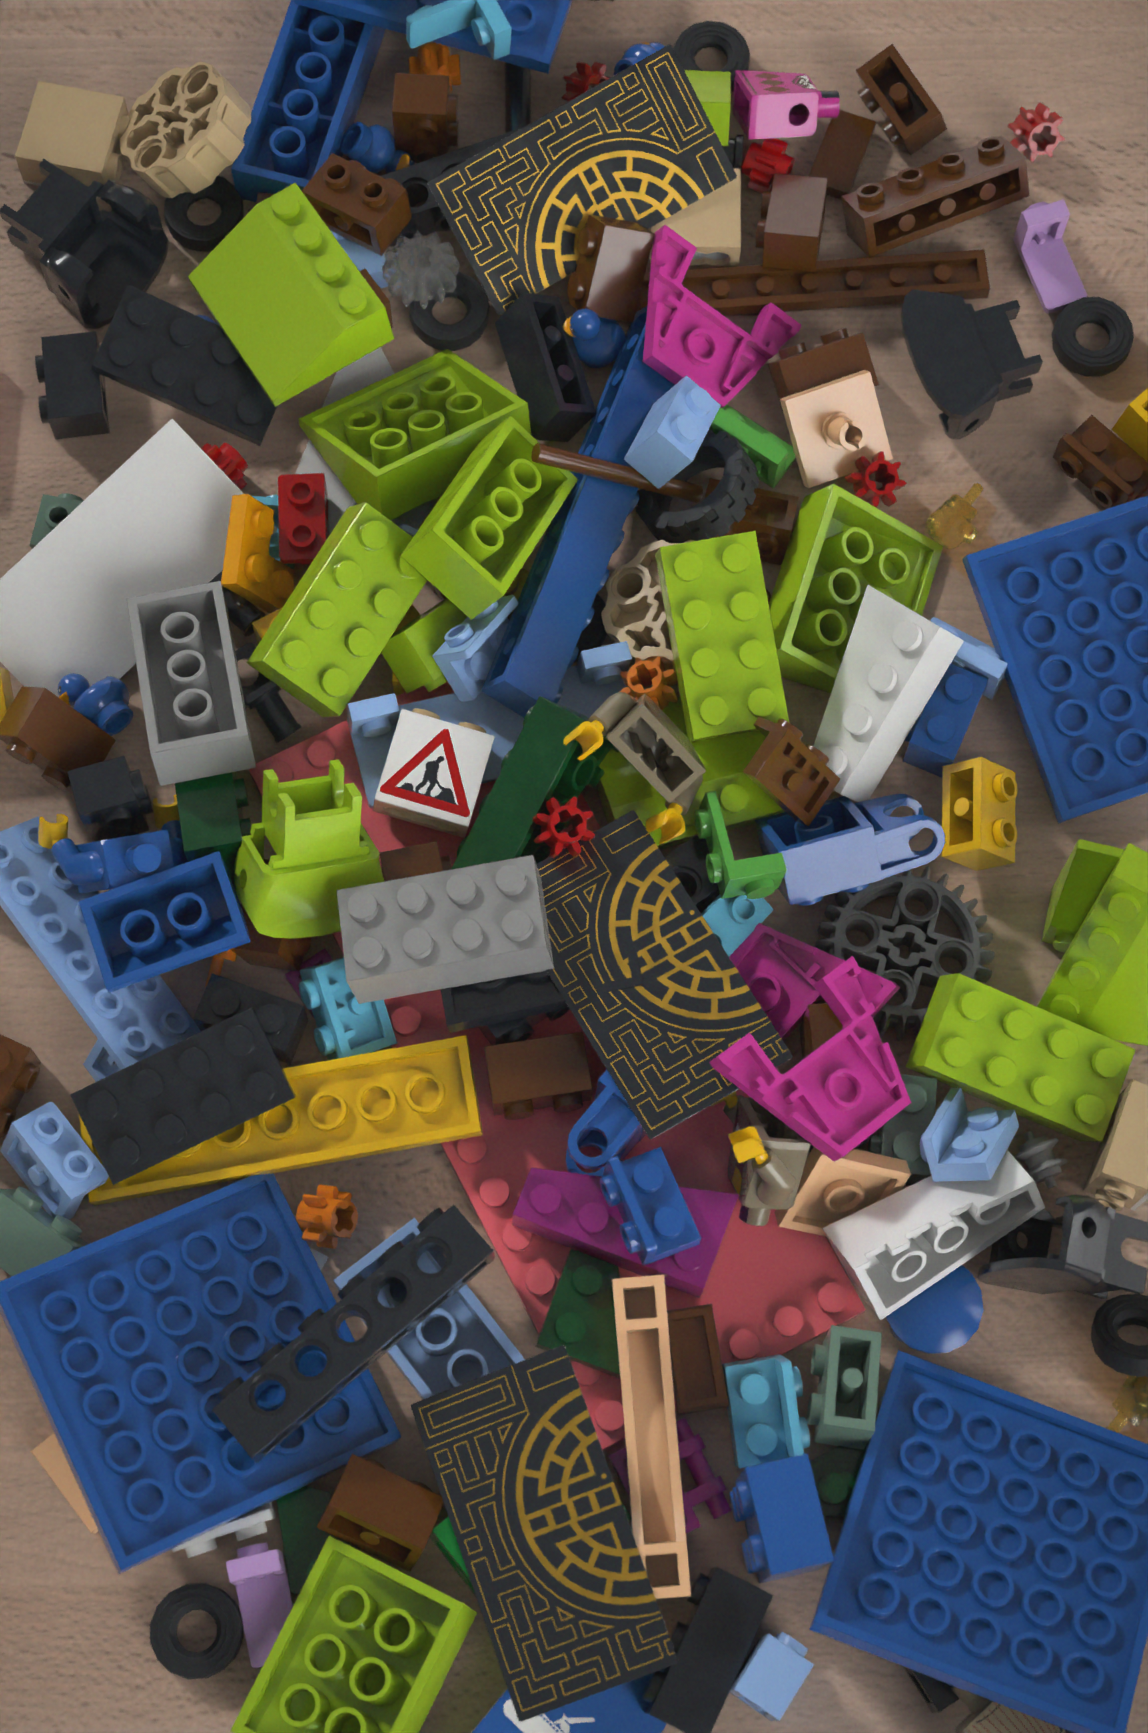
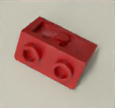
(302, 516)

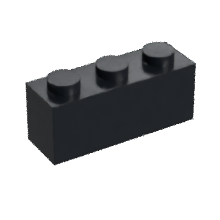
(545, 367)
(707, 1651)

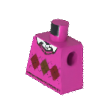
(780, 104)

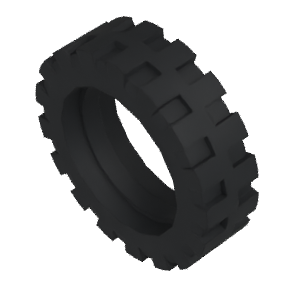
(718, 509)

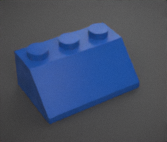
(164, 921)

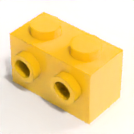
(979, 813)

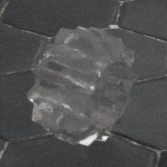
(420, 269)

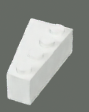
(880, 690)
(929, 1231)

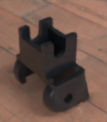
(87, 251)

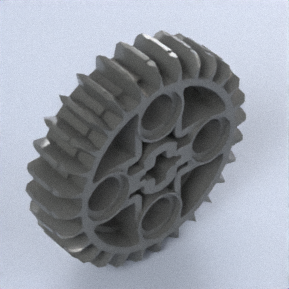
(913, 931)

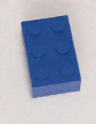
(781, 1519)

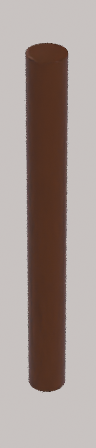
(612, 472)

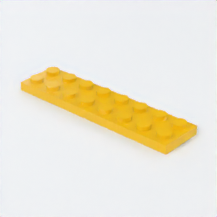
(339, 1114)

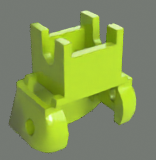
(318, 851)

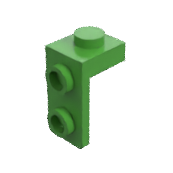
(750, 876)

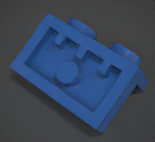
(650, 1206)

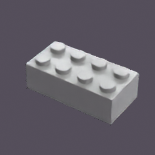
(190, 683)
(444, 929)

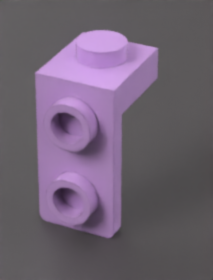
(1046, 255)
(262, 1597)

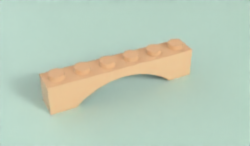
(651, 1432)

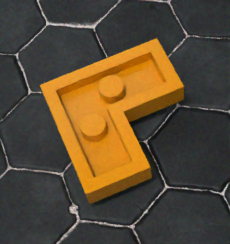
(247, 562)

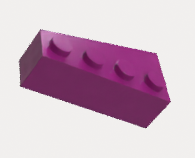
(575, 1214)

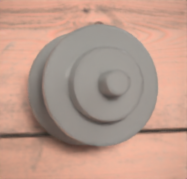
(1040, 1159)

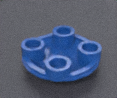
(941, 1315)

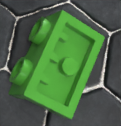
(766, 450)

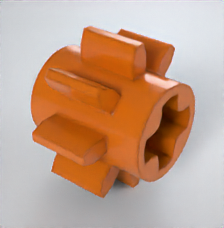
(436, 60)
(647, 673)
(327, 1216)

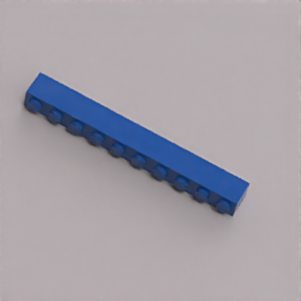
(577, 543)

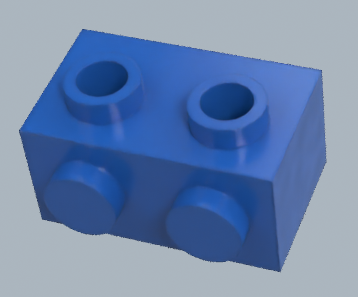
(944, 720)

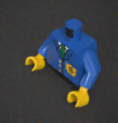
(116, 860)

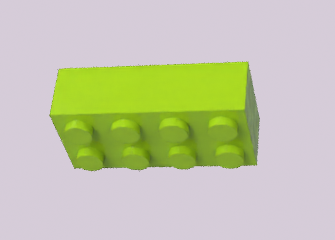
(488, 519)
(341, 612)
(721, 635)
(1020, 1058)

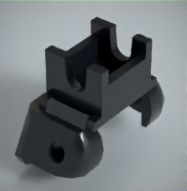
(965, 356)
(1088, 1255)

